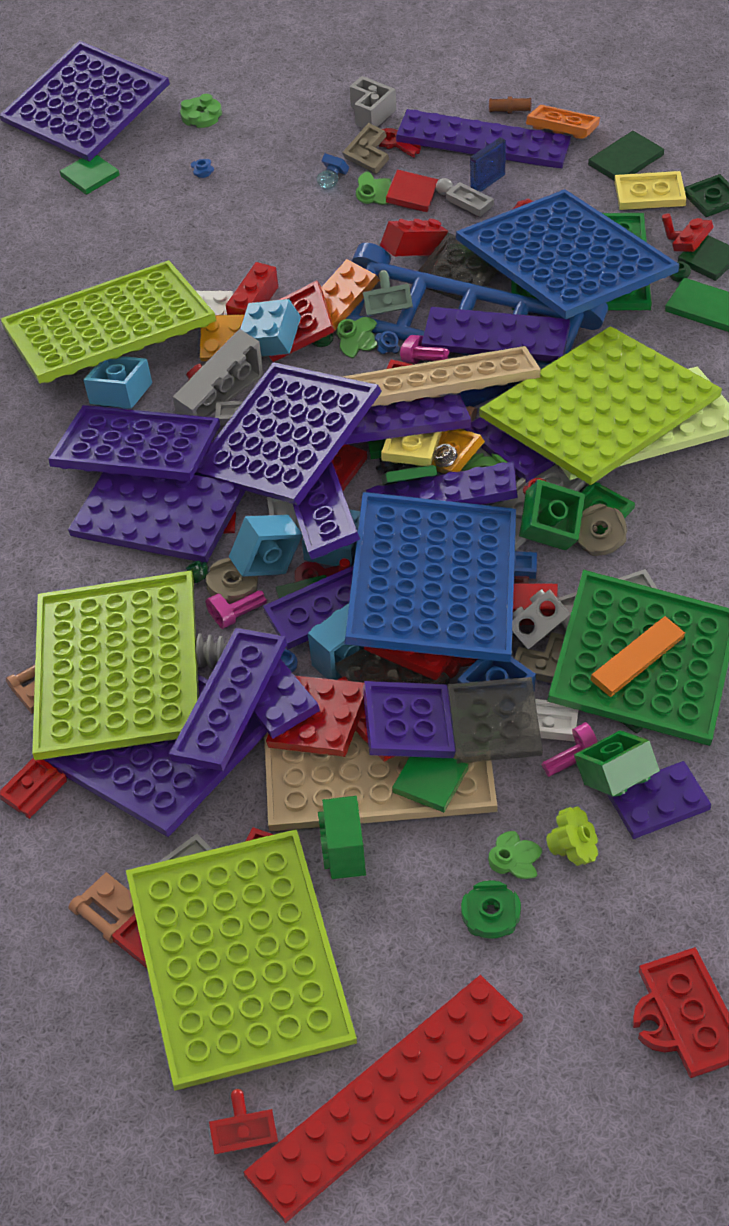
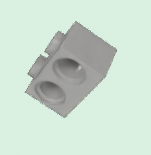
(542, 623)

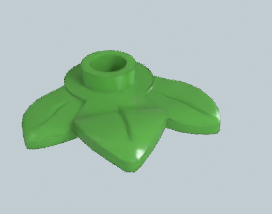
(372, 189)
(359, 338)
(514, 856)

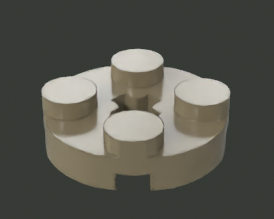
(612, 538)
(218, 582)

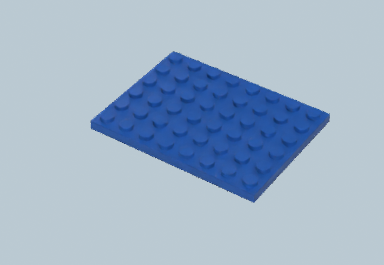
(566, 253)
(433, 577)

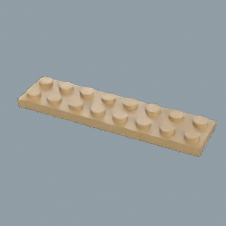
(452, 375)

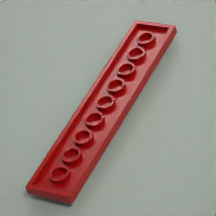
(382, 1098)

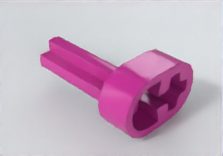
(413, 352)
(226, 614)
(583, 738)

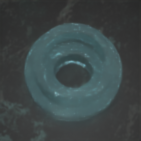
(327, 179)

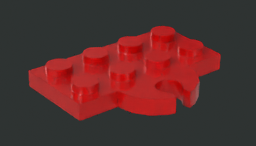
(686, 1011)

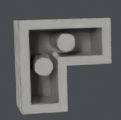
(371, 101)

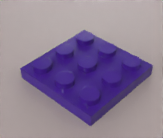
(408, 719)

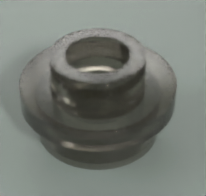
(445, 455)

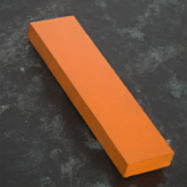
(637, 656)

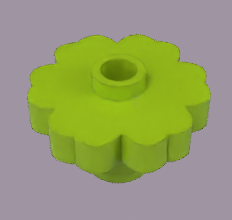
(573, 837)

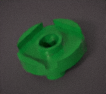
(491, 925)

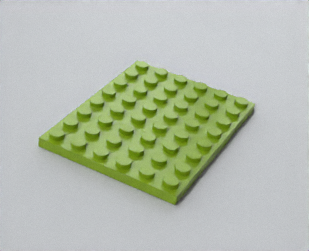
(106, 321)
(600, 404)
(114, 665)
(238, 959)

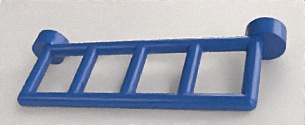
(377, 258)

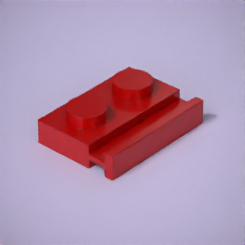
(32, 787)

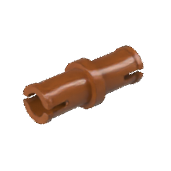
(510, 104)

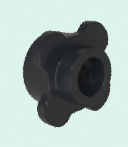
(389, 466)

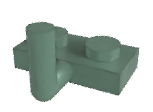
(387, 298)

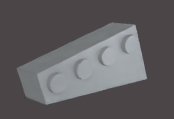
(221, 377)

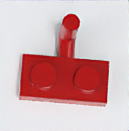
(690, 237)
(242, 1129)

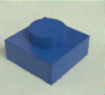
(335, 164)
(525, 564)

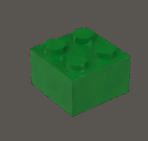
(552, 515)
(617, 763)
(342, 837)

